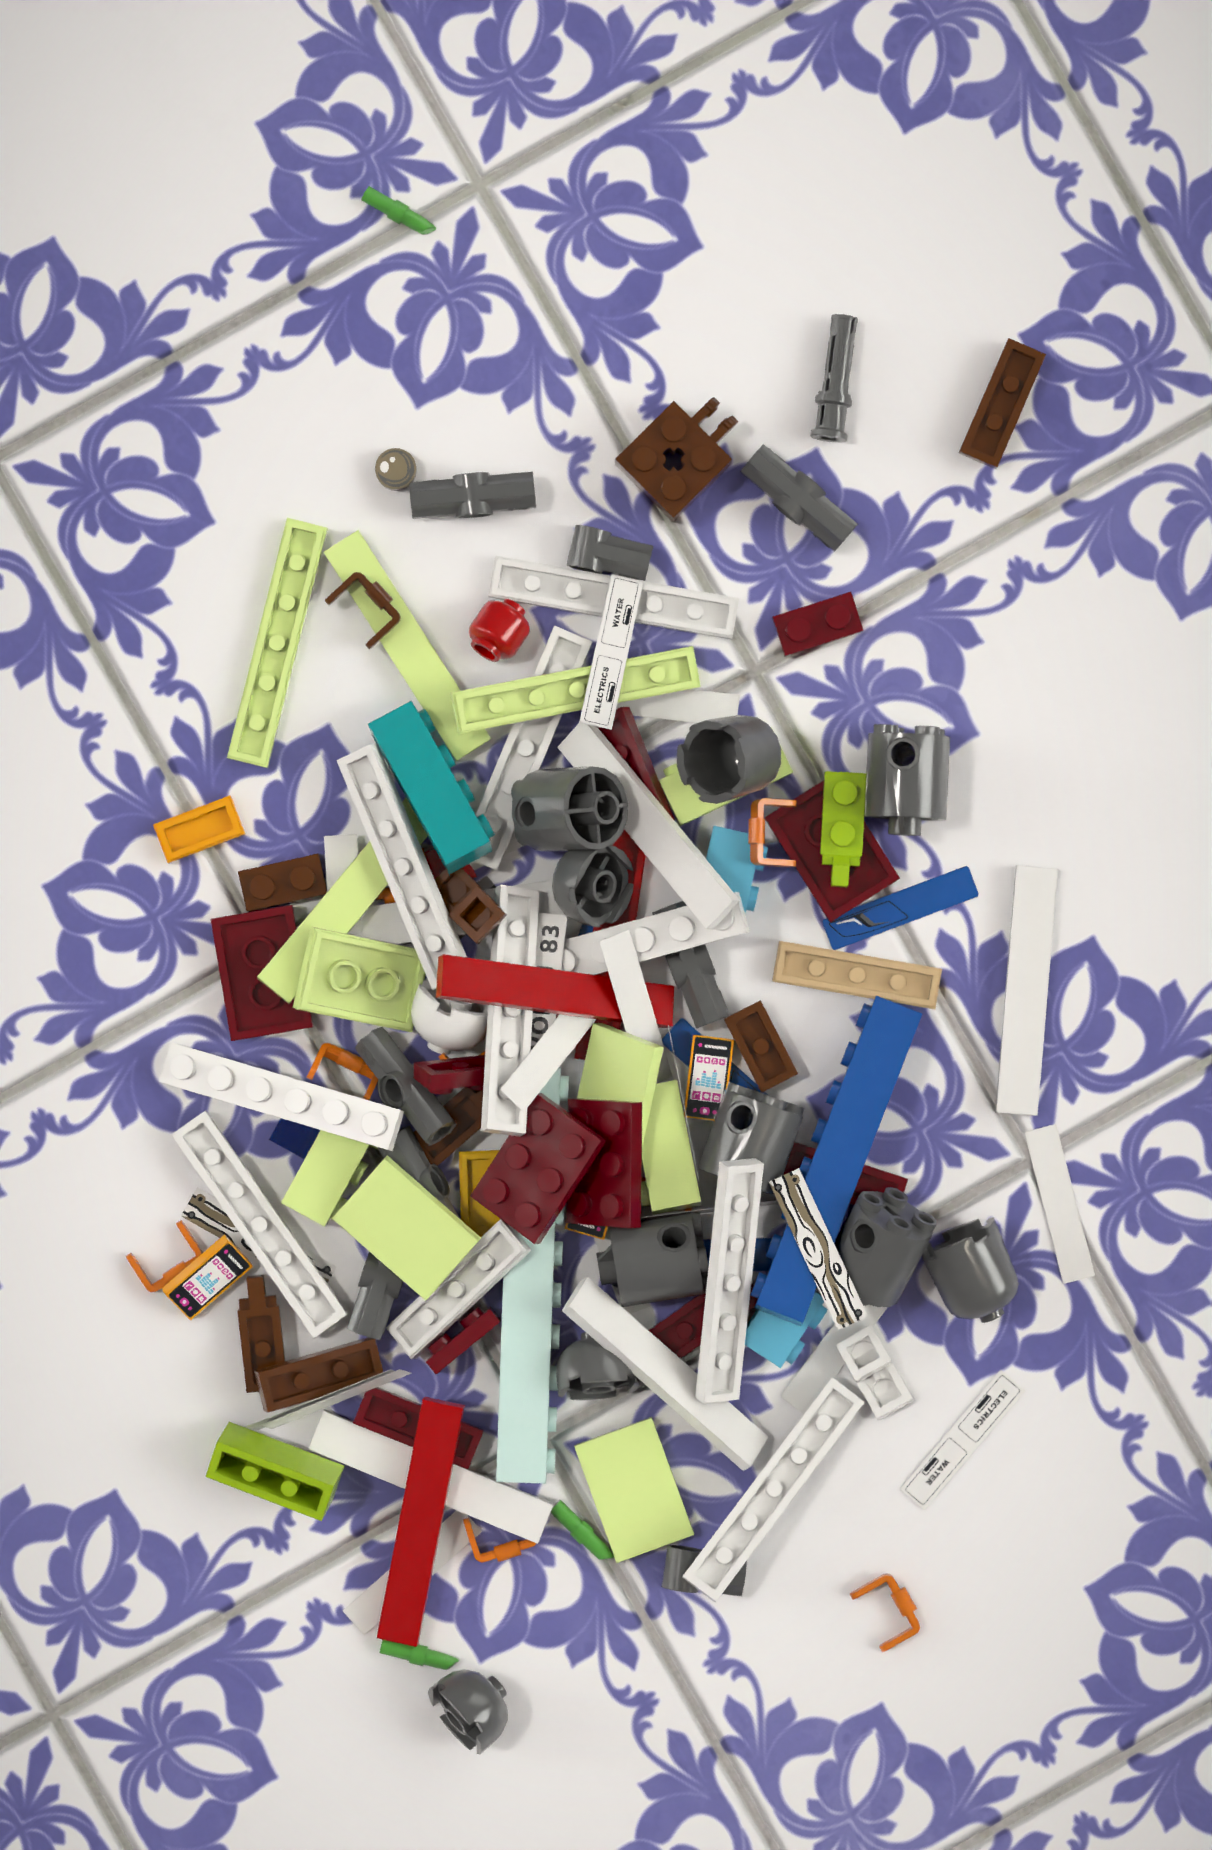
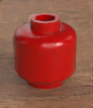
(499, 630)

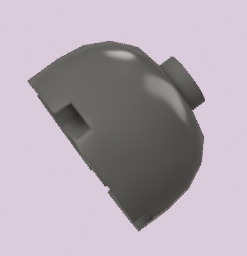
(593, 885)
(592, 1371)
(471, 1707)

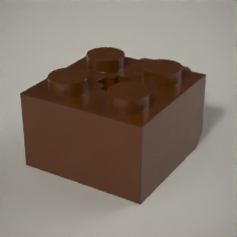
(677, 433)

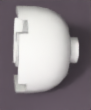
(447, 1023)

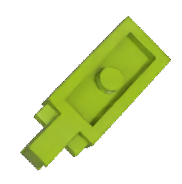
(842, 823)

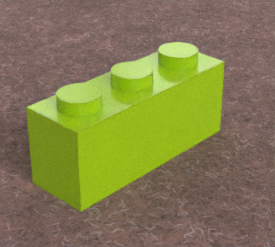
(274, 1471)

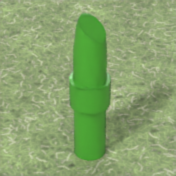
(397, 211)
(581, 1531)
(418, 1655)

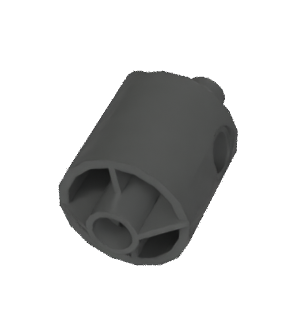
(912, 791)
(569, 809)
(752, 1127)
(883, 1244)
(657, 1260)

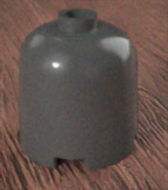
(729, 757)
(973, 1271)

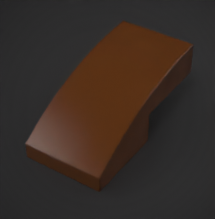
(469, 904)

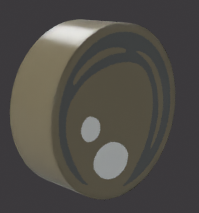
(395, 469)

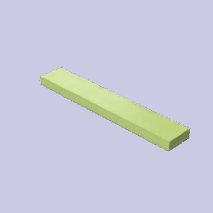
(277, 642)
(405, 644)
(566, 690)
(335, 912)

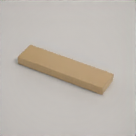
(856, 974)

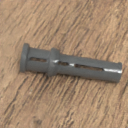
(834, 396)

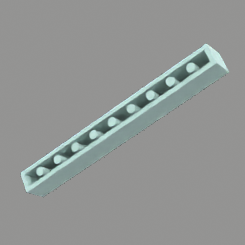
(526, 1351)

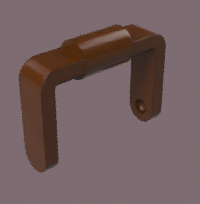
(377, 595)

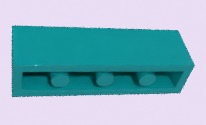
(431, 787)

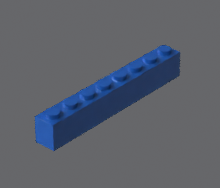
(841, 1149)

